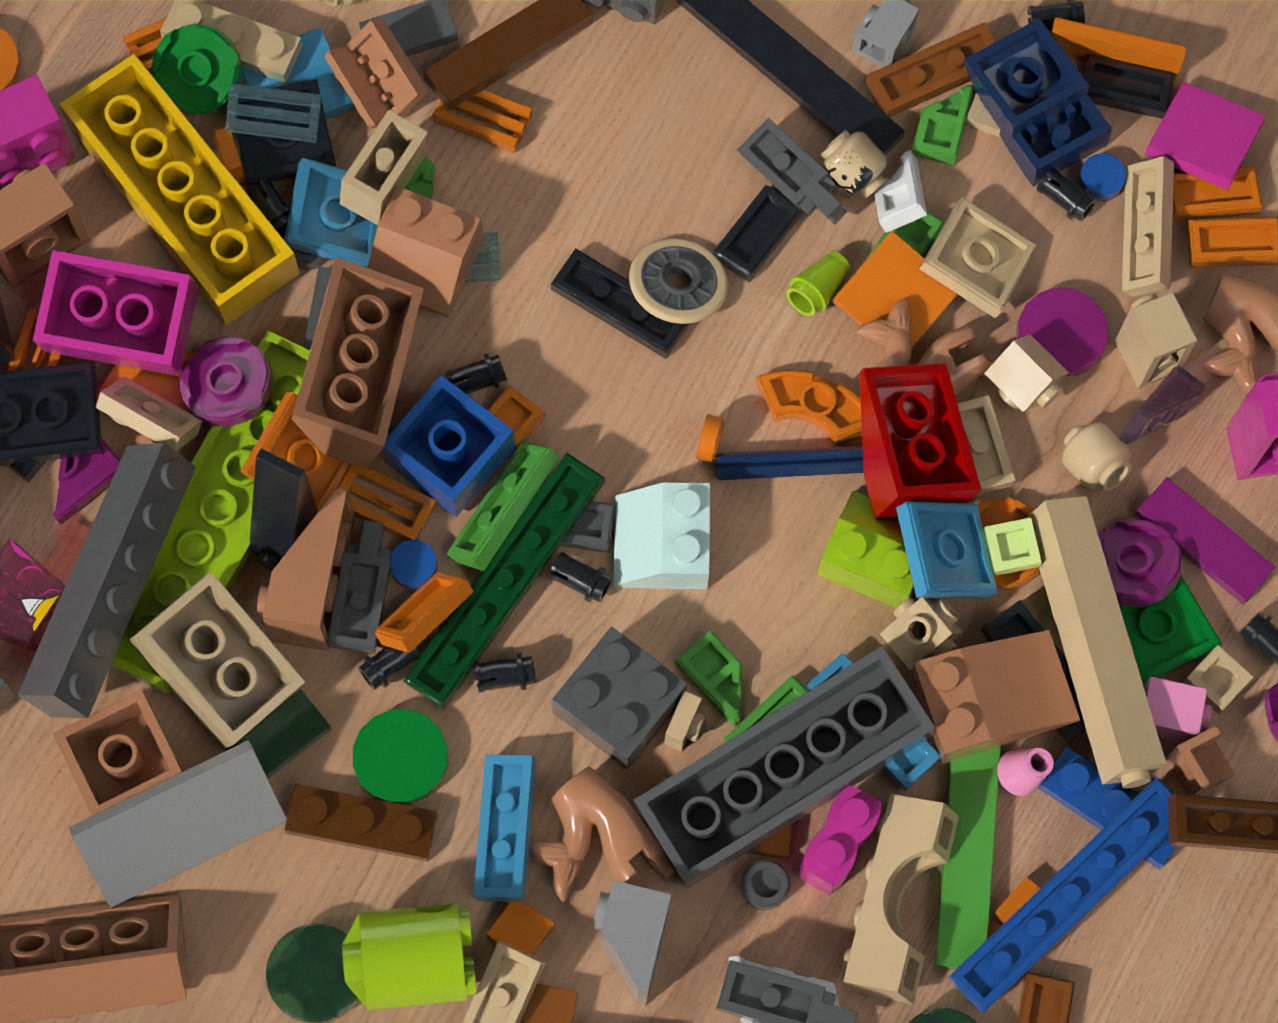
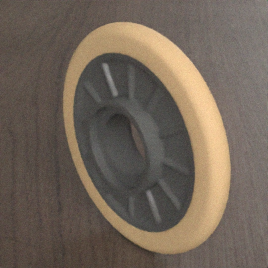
(673, 304)

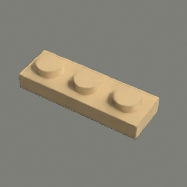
(260, 46)
(1148, 226)

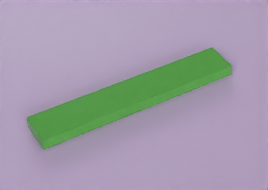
(968, 874)

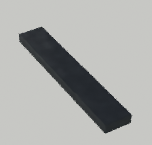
(795, 70)

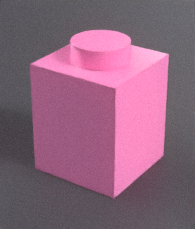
(1177, 709)

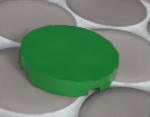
(197, 68)
(400, 756)

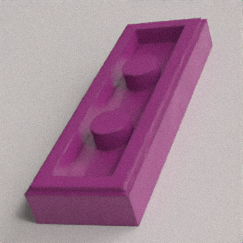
(1206, 541)

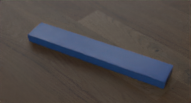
(1065, 898)

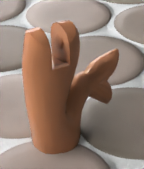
(1230, 311)
(895, 338)
(623, 834)

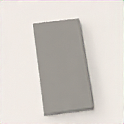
(178, 824)

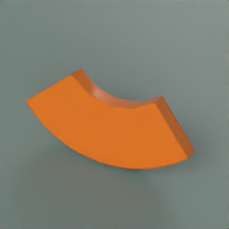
(813, 399)

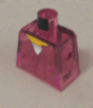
(26, 597)

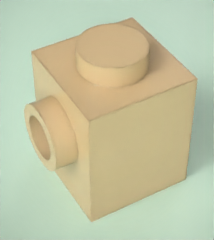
(1027, 375)

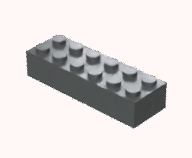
(785, 767)

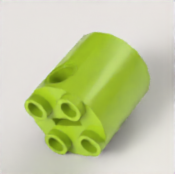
(410, 957)

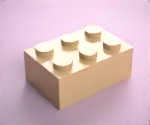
(217, 661)

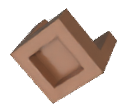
(1200, 763)

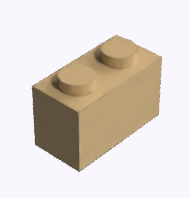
(383, 164)
(1154, 338)

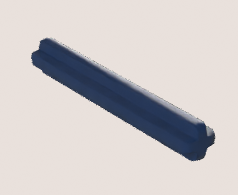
(789, 463)

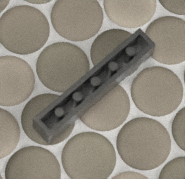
(107, 581)

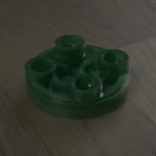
(308, 974)

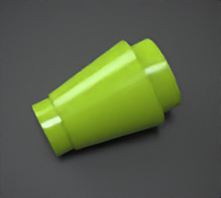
(817, 284)

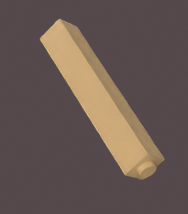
(1096, 643)

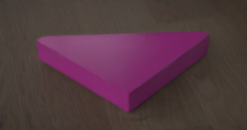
(83, 480)

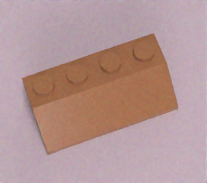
(356, 362)
(92, 959)

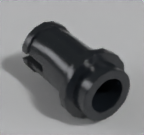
(1047, 13)
(1067, 195)
(272, 207)
(478, 374)
(580, 577)
(1262, 635)
(385, 665)
(505, 673)

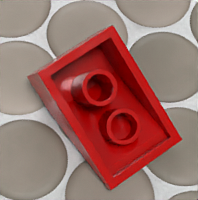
(913, 439)

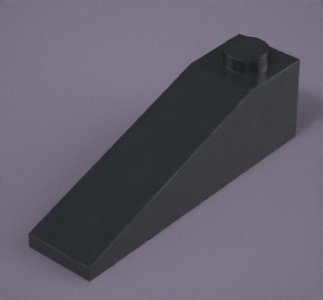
(280, 508)

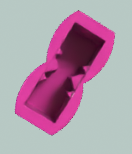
(836, 845)

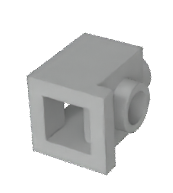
(885, 31)

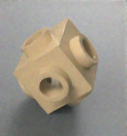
(907, 632)

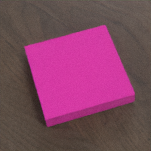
(1206, 135)

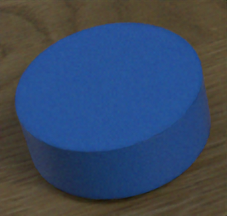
(1103, 175)
(413, 563)

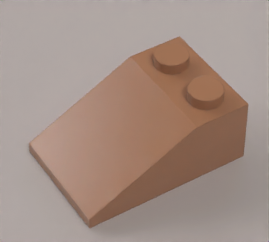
(305, 581)
(994, 694)

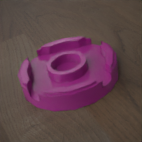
(1067, 326)
(226, 381)
(1141, 561)

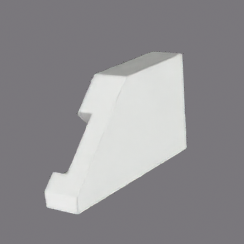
(901, 197)

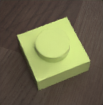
(1012, 546)

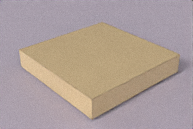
(978, 257)

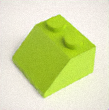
(868, 554)

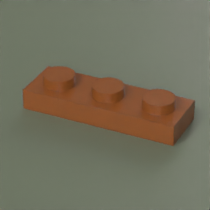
(927, 71)

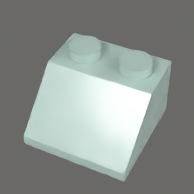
(663, 537)

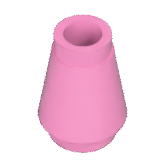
(1024, 770)

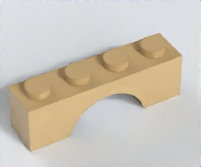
(911, 840)

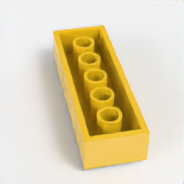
(180, 189)

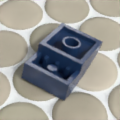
(1037, 101)

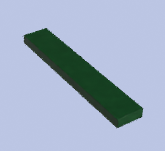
(505, 581)

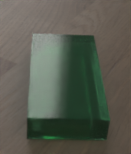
(286, 733)

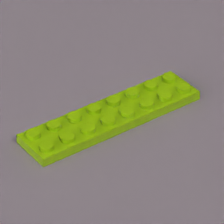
(214, 513)

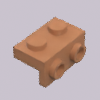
(377, 73)

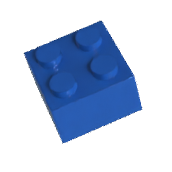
(448, 446)

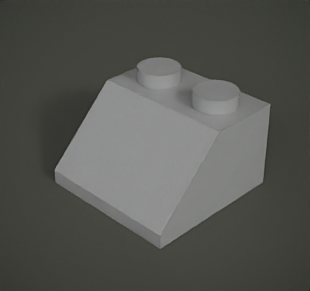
(632, 932)

